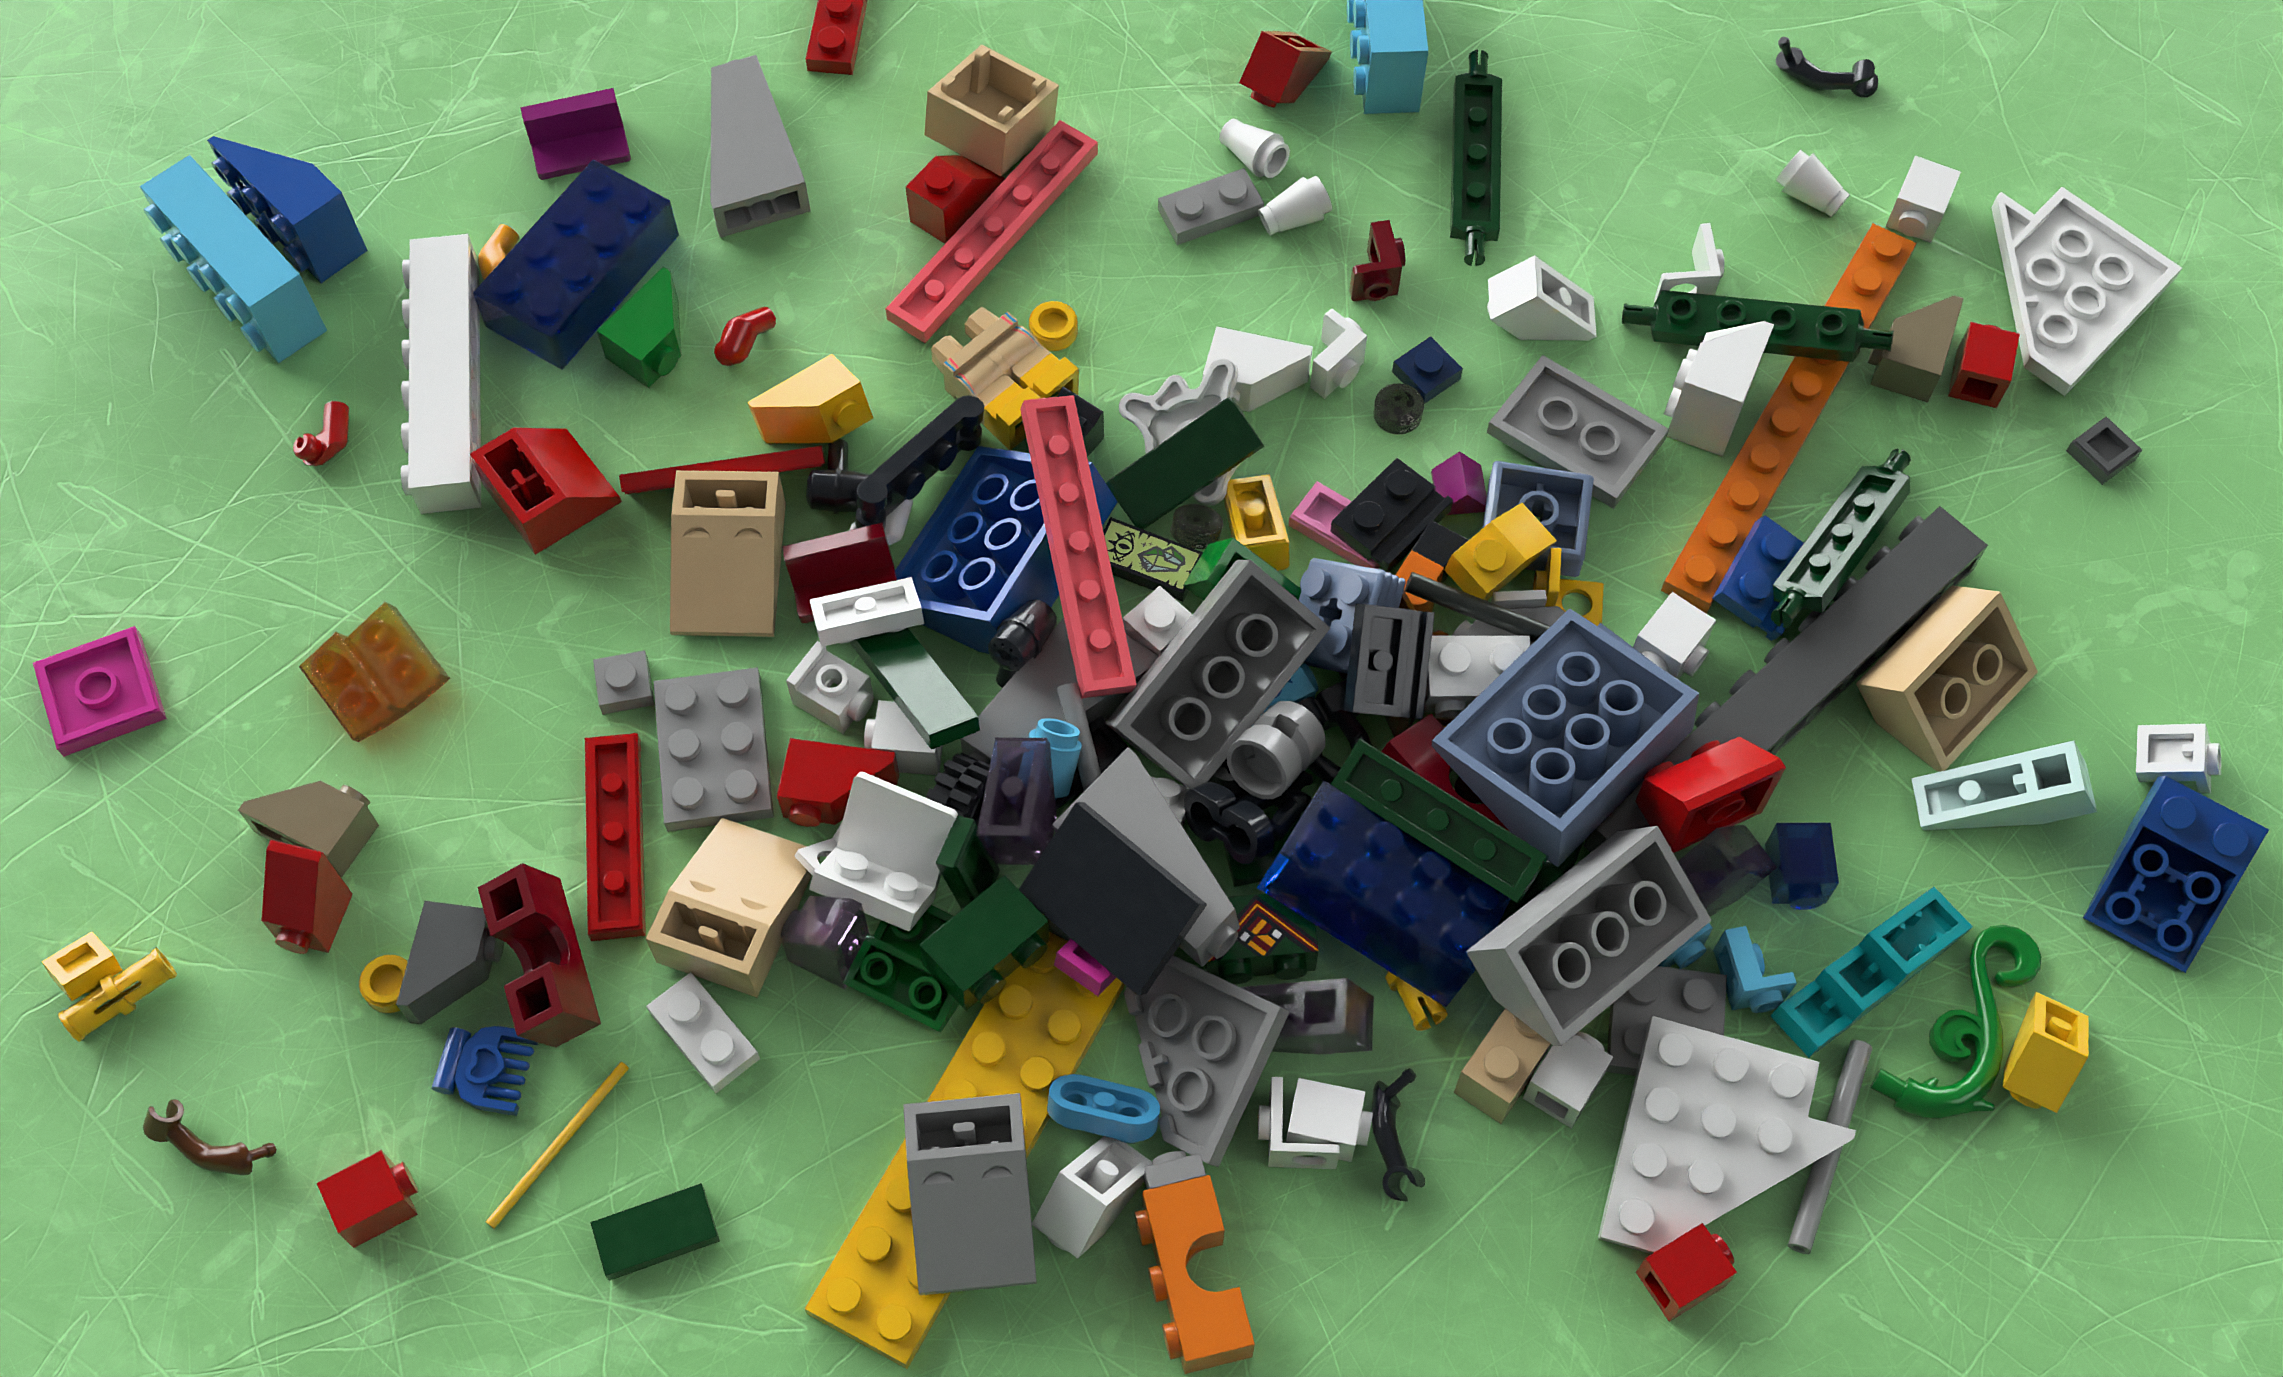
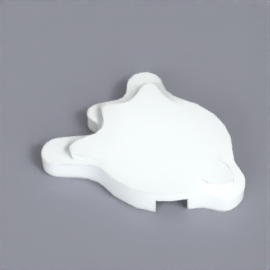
(1177, 406)

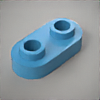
(1103, 1108)

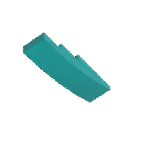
(1871, 971)

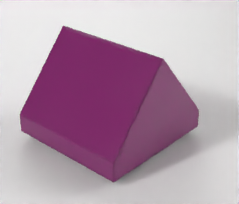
(1463, 482)

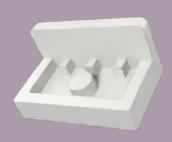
(1465, 667)

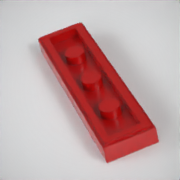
(768, 462)
(614, 837)

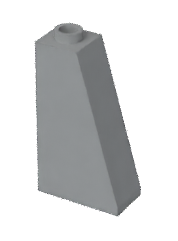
(751, 155)
(1034, 694)
(1137, 809)

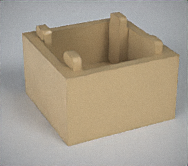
(991, 110)

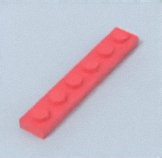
(991, 231)
(1078, 547)

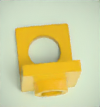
(1558, 588)

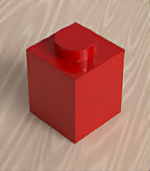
(1984, 364)
(369, 1198)
(1687, 1271)

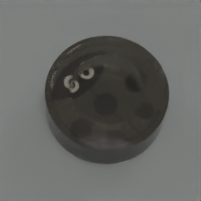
(1398, 408)
(1196, 526)

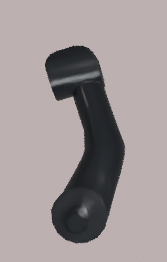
(1860, 81)
(1384, 1129)

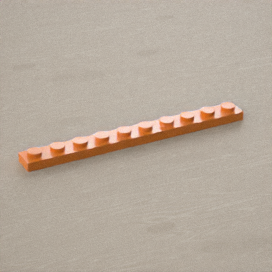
(1782, 428)

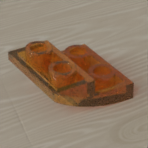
(374, 673)

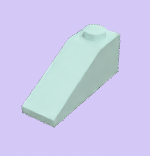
(2007, 791)

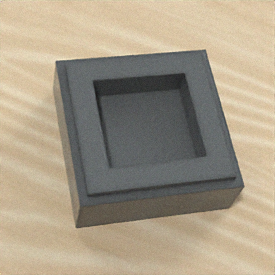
(2104, 450)

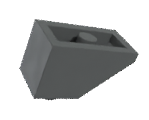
(447, 959)

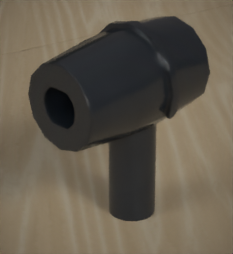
(835, 487)
(1021, 638)

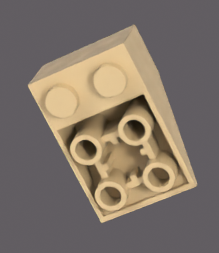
(726, 553)
(730, 907)

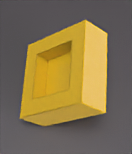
(81, 966)

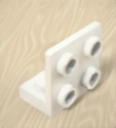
(886, 852)

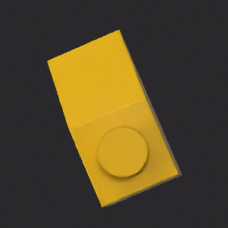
(812, 405)
(1499, 552)
(2047, 1054)

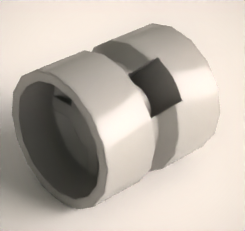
(1276, 749)

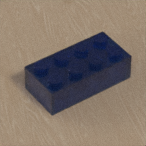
(576, 264)
(1384, 893)

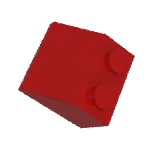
(1709, 790)

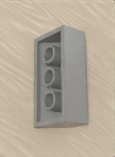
(1218, 674)
(1591, 934)

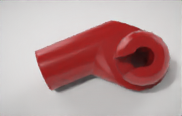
(741, 334)
(330, 441)

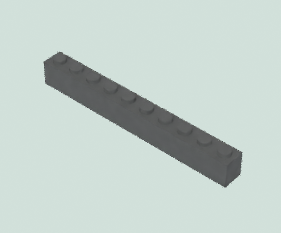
(1830, 650)

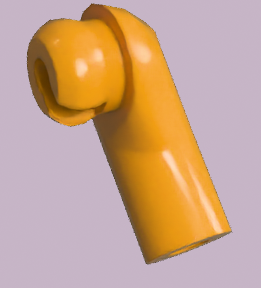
(496, 249)

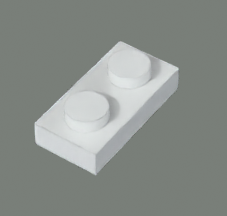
(866, 612)
(703, 1032)

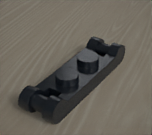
(919, 459)

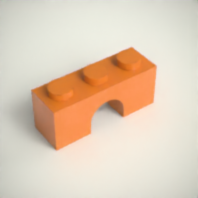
(1204, 1324)

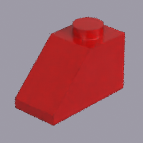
(1282, 67)
(948, 194)
(820, 778)
(302, 898)

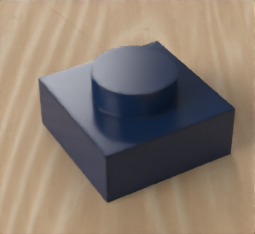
(1427, 369)

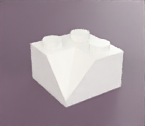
(1715, 386)

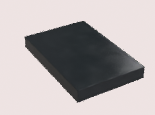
(1111, 898)

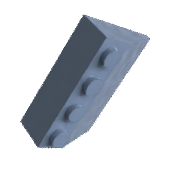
(1567, 734)

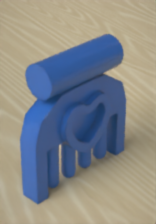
(477, 1065)

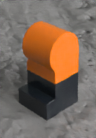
(1430, 559)

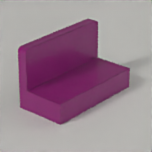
(574, 132)

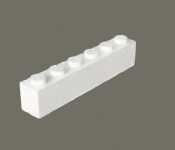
(442, 374)

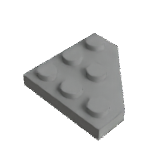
(1202, 1053)

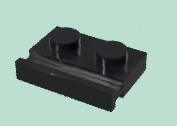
(1390, 515)
(1389, 661)

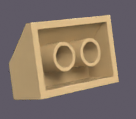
(1949, 675)

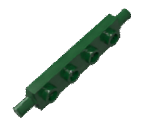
(1476, 158)
(1797, 328)
(1841, 539)

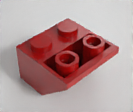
(543, 483)

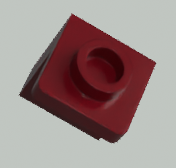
(1383, 273)

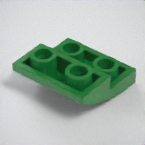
(893, 971)

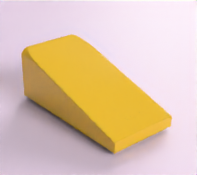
(1257, 519)

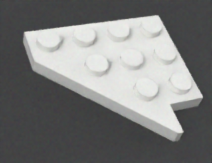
(2073, 283)
(1708, 1132)

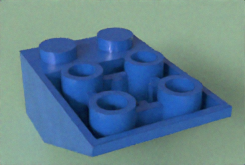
(291, 206)
(2174, 872)

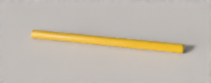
(557, 1145)

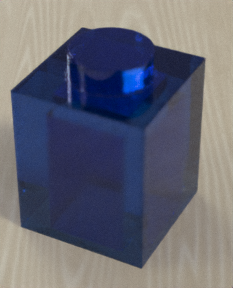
(1804, 864)

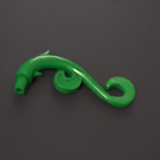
(1984, 1030)

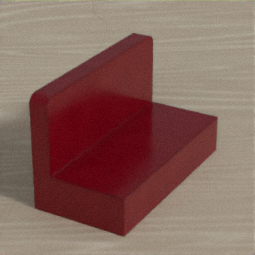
(838, 565)

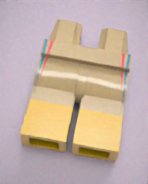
(1002, 369)

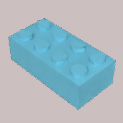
(1389, 52)
(232, 260)

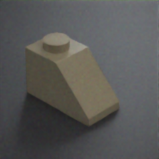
(1917, 350)
(315, 819)

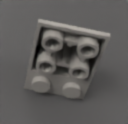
(969, 1194)

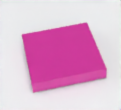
(99, 691)

